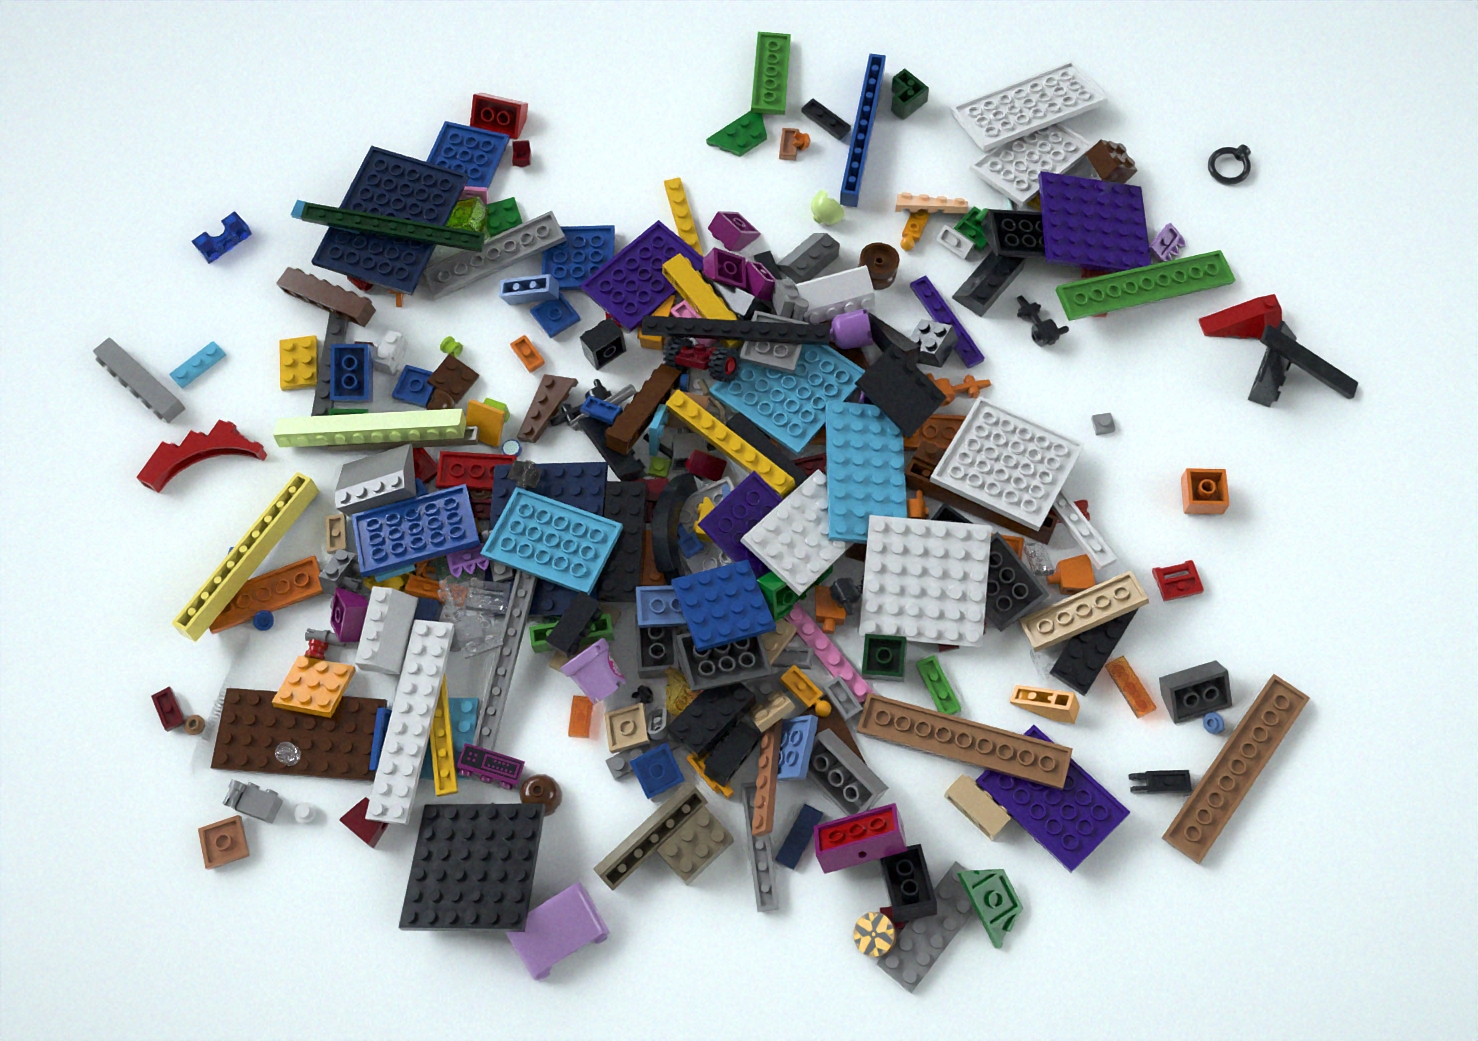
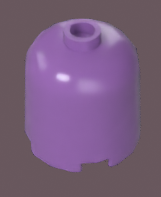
(851, 330)

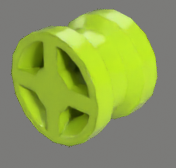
(449, 345)

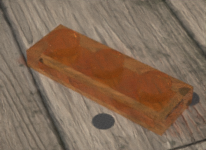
(1130, 687)

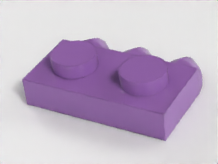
(1166, 243)
(467, 560)

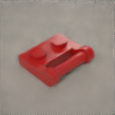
(1178, 586)

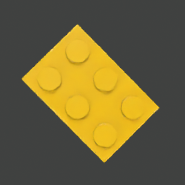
(298, 362)

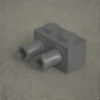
(341, 573)

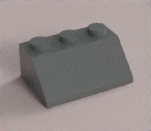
(809, 257)
(1196, 691)

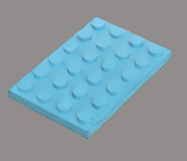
(552, 540)

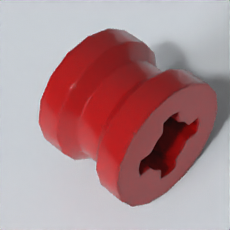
(316, 649)

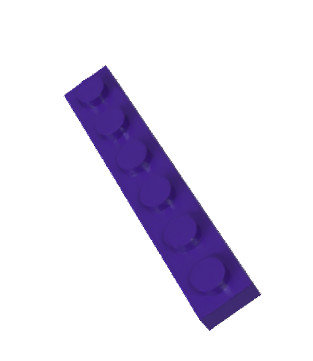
(942, 313)

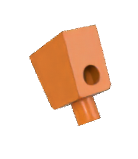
(1073, 575)
(827, 610)

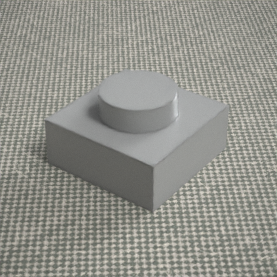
(1103, 423)

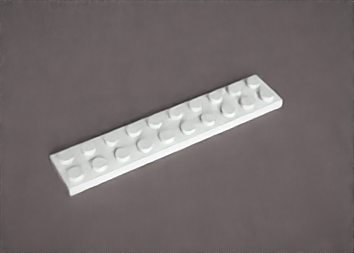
(410, 723)

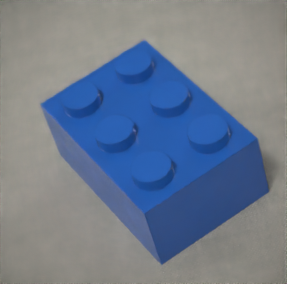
(351, 373)

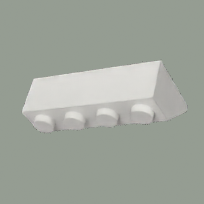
(837, 294)
(386, 631)

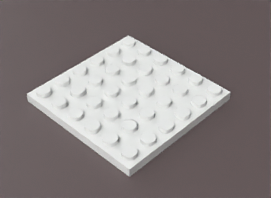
(1007, 463)
(926, 580)

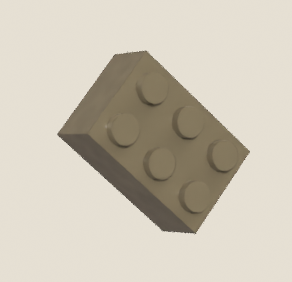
(695, 845)

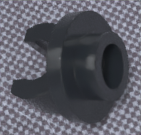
(645, 694)

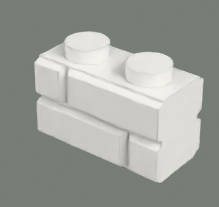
(390, 352)

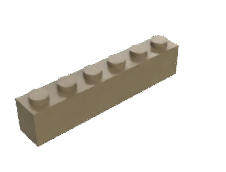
(650, 835)

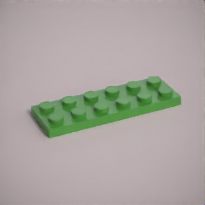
(771, 73)

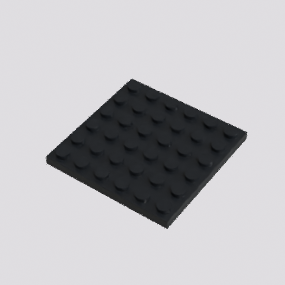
(473, 868)

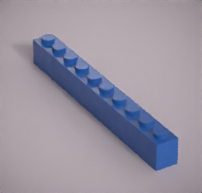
(862, 130)

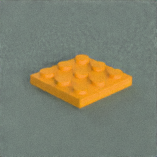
(314, 686)

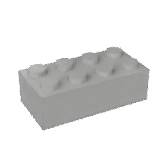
(843, 775)

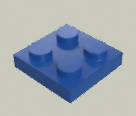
(555, 315)
(413, 387)
(657, 770)

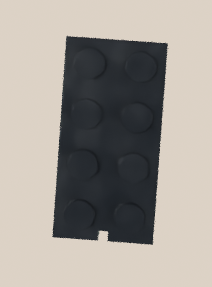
(711, 717)

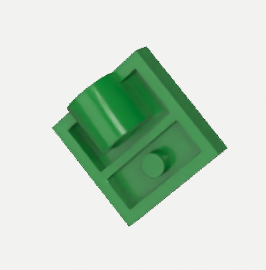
(971, 227)

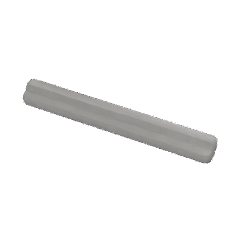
(615, 399)

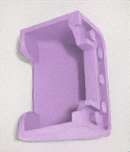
(558, 930)

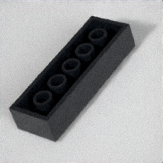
(623, 570)

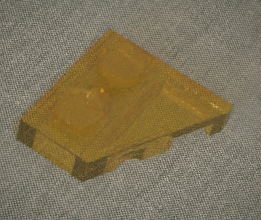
(677, 692)

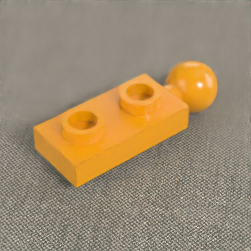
(914, 229)
(805, 690)

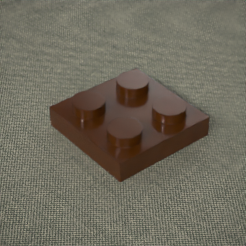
(453, 377)

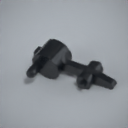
(1042, 331)
(570, 413)
(846, 593)

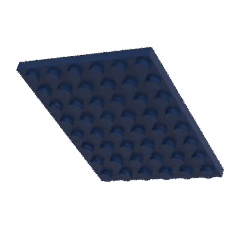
(395, 188)
(573, 484)

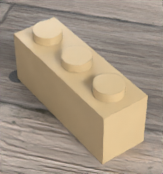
(977, 806)

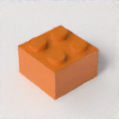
(1204, 491)

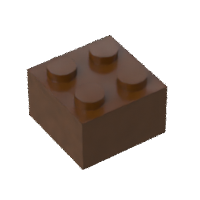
(1111, 161)

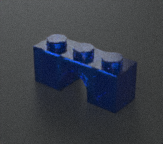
(213, 247)

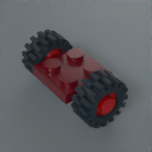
(720, 361)

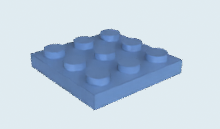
(796, 747)

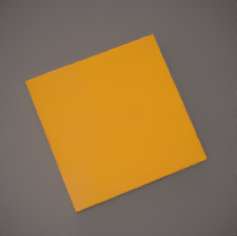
(489, 421)

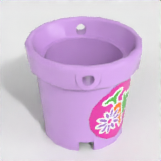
(595, 671)

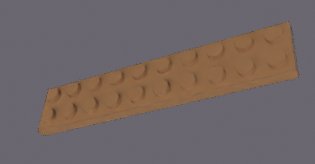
(965, 741)
(1235, 769)

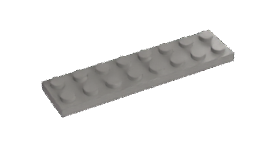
(496, 255)

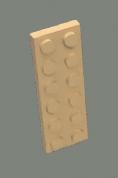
(1083, 611)

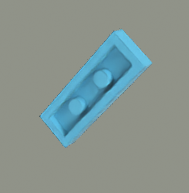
(197, 364)

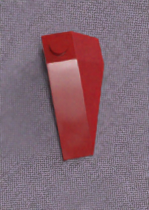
(1243, 319)

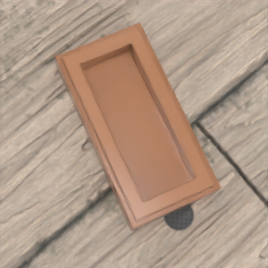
(787, 149)

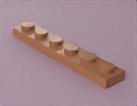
(767, 780)

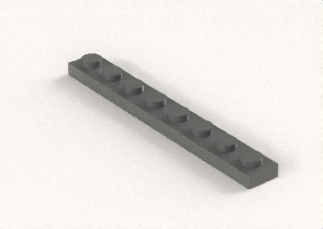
(335, 334)

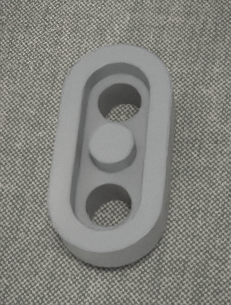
(658, 722)

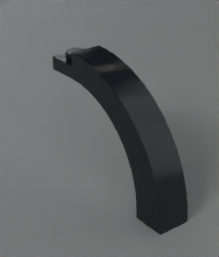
(666, 525)

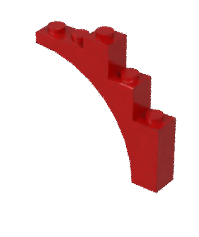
(172, 459)

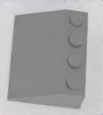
(376, 481)

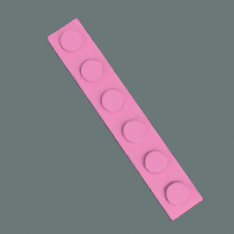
(827, 653)

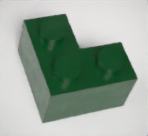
(909, 94)

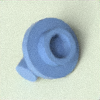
(1213, 723)

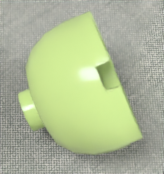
(826, 210)

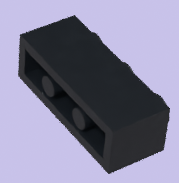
(574, 625)
(731, 753)

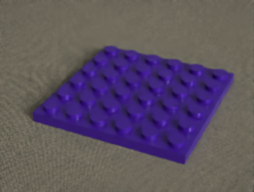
(1093, 223)

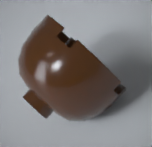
(442, 400)
(542, 789)

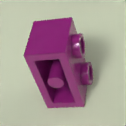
(759, 280)

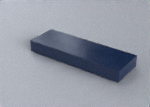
(798, 837)

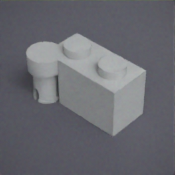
(787, 300)
(252, 801)

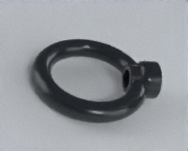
(1241, 154)

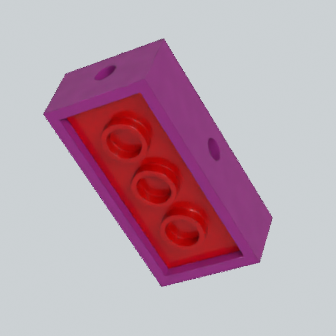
(859, 838)

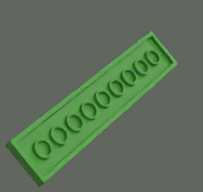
(1144, 285)

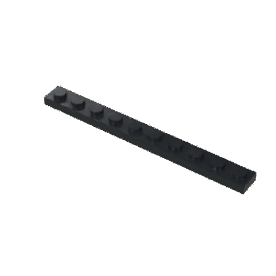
(736, 330)

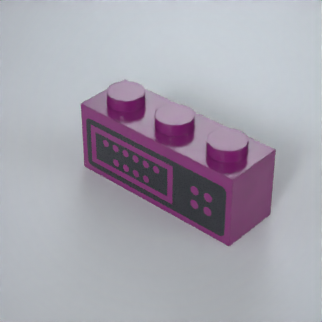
(490, 766)

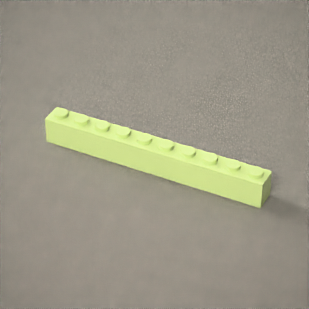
(370, 428)

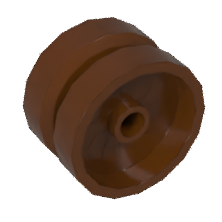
(881, 262)

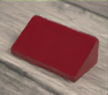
(706, 465)

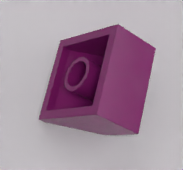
(733, 230)
(725, 268)
(348, 615)

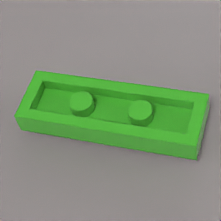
(938, 686)

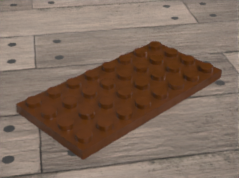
(328, 746)

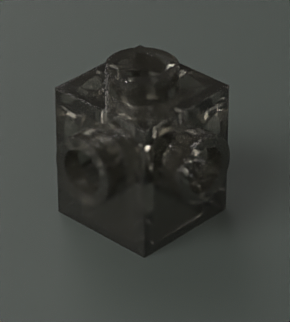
(524, 474)

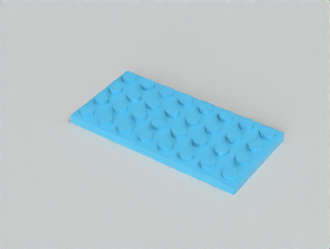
(862, 469)

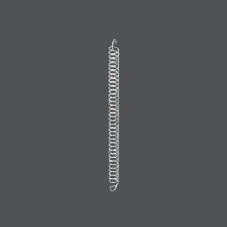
(217, 706)

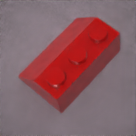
(498, 114)

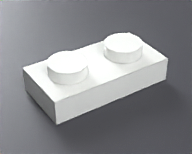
(955, 241)

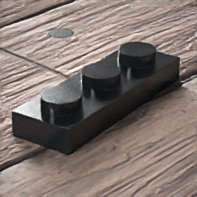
(826, 119)

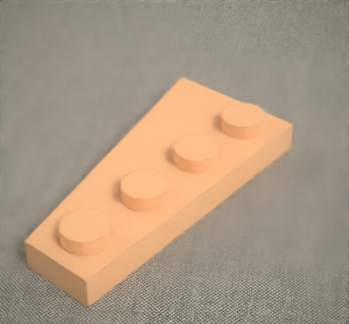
(930, 204)

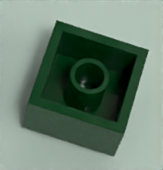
(884, 657)

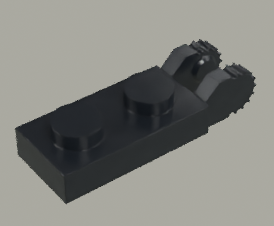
(1162, 782)

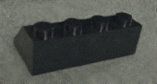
(988, 282)
(1271, 373)
(624, 466)

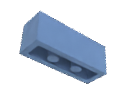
(529, 289)

